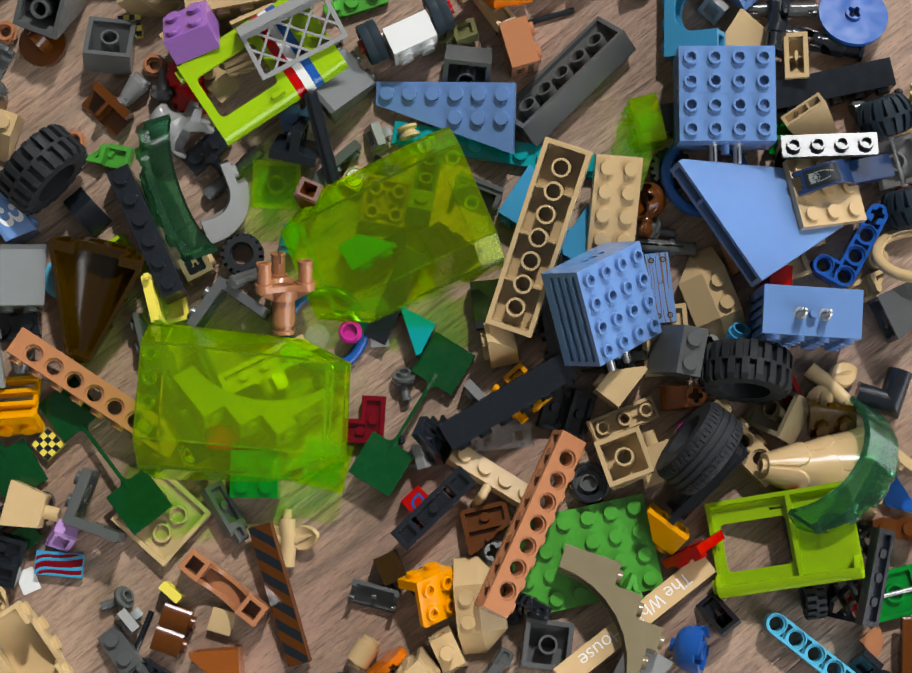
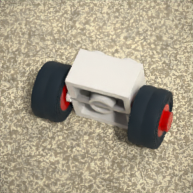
(407, 37)

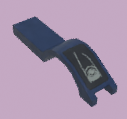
(842, 171)

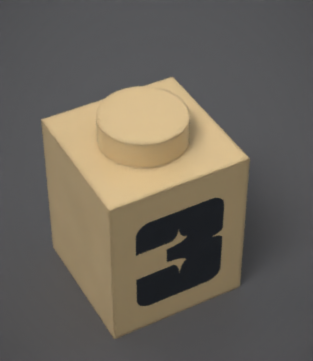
(198, 268)

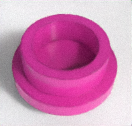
(350, 332)

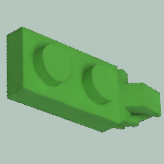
(350, 8)

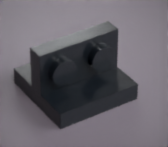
(295, 146)

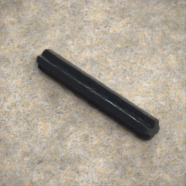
(321, 137)

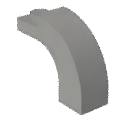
(235, 209)

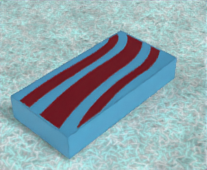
(59, 564)

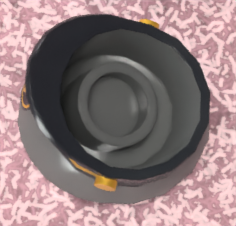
(589, 483)

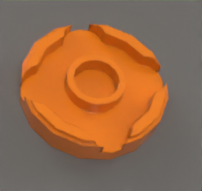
(389, 660)

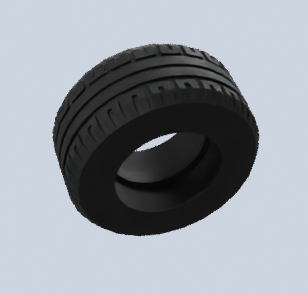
(699, 448)

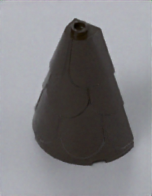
(90, 289)

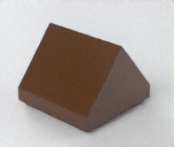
(307, 192)

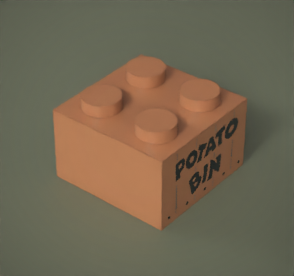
(519, 47)

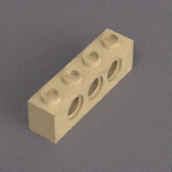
(754, 444)

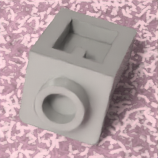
(472, 391)

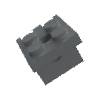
(213, 298)
(78, 503)

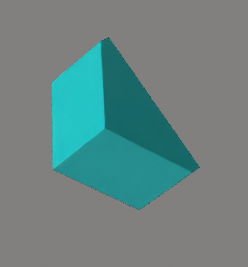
(418, 329)

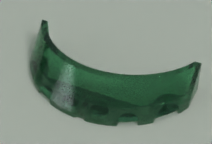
(164, 192)
(863, 486)

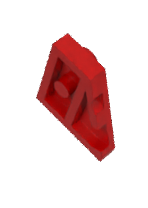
(695, 550)

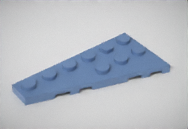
(469, 108)

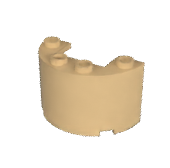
(28, 644)

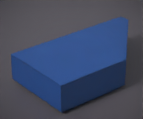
(898, 497)

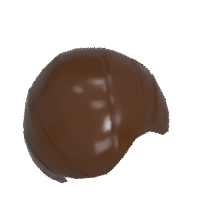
(651, 205)

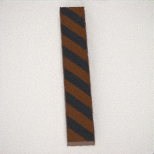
(280, 594)

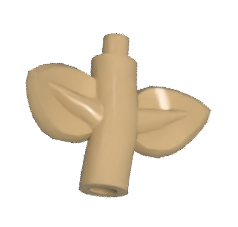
(832, 384)
(294, 538)

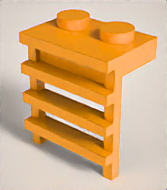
(21, 416)

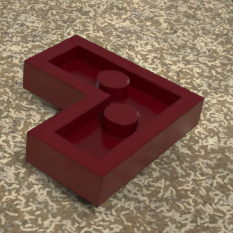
(371, 420)

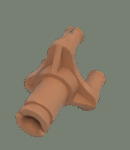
(283, 290)

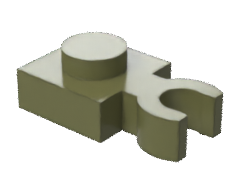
(462, 34)

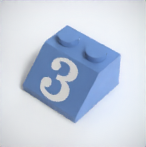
(16, 226)

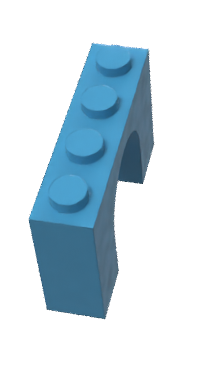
(677, 35)
(511, 208)

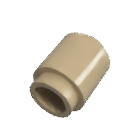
(363, 652)

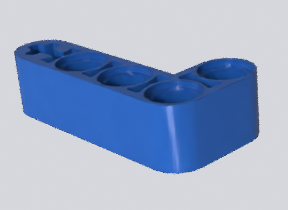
(854, 244)

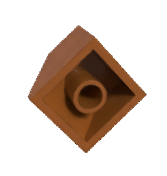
(219, 659)

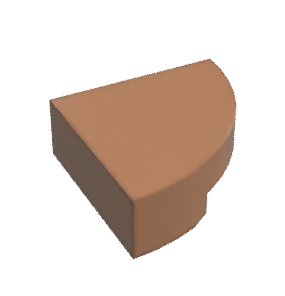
(872, 640)

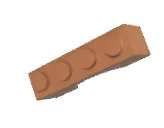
(225, 586)

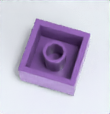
(191, 32)

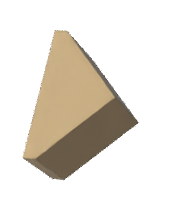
(796, 55)

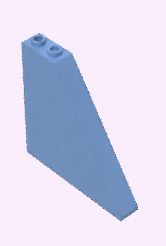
(748, 214)

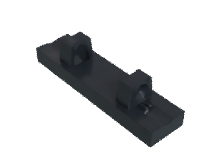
(433, 507)

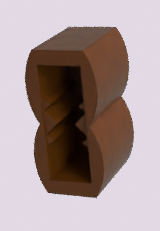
(901, 525)
(172, 629)

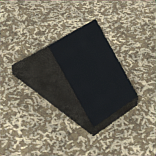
(87, 211)
(718, 614)

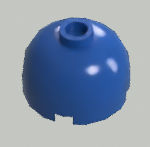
(690, 648)

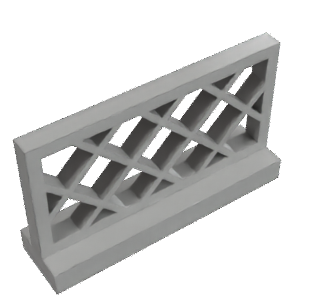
(276, 16)

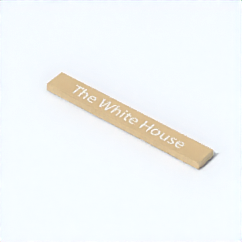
(655, 604)

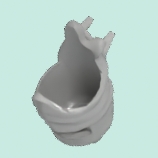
(182, 124)

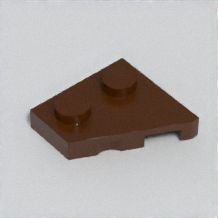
(484, 524)

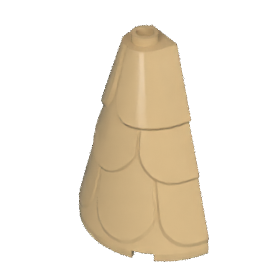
(814, 462)

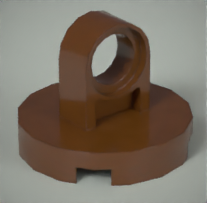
(40, 49)

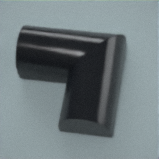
(890, 398)

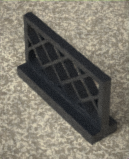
(684, 505)
(874, 583)

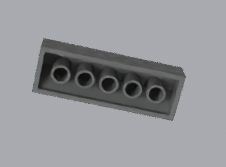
(570, 79)

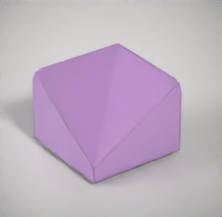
(61, 536)

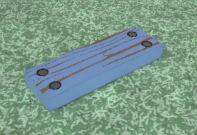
(661, 285)

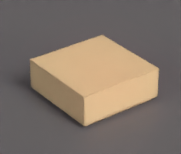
(221, 621)

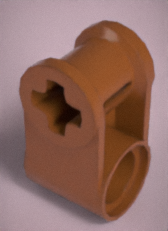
(677, 397)

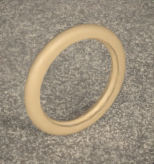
(879, 259)

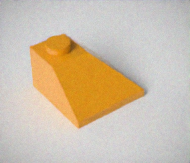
(664, 534)

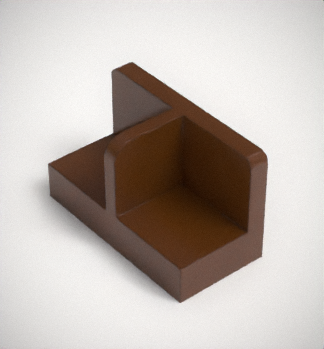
(107, 109)

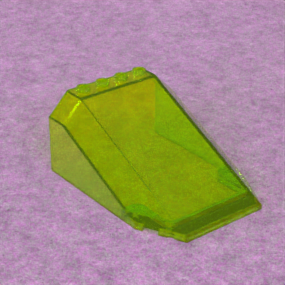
(395, 233)
(237, 406)

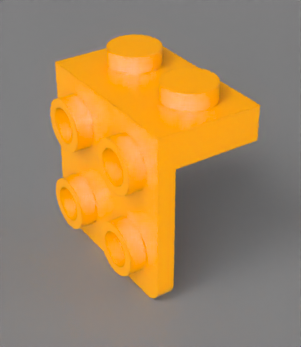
(432, 590)

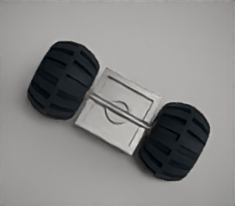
(890, 117)

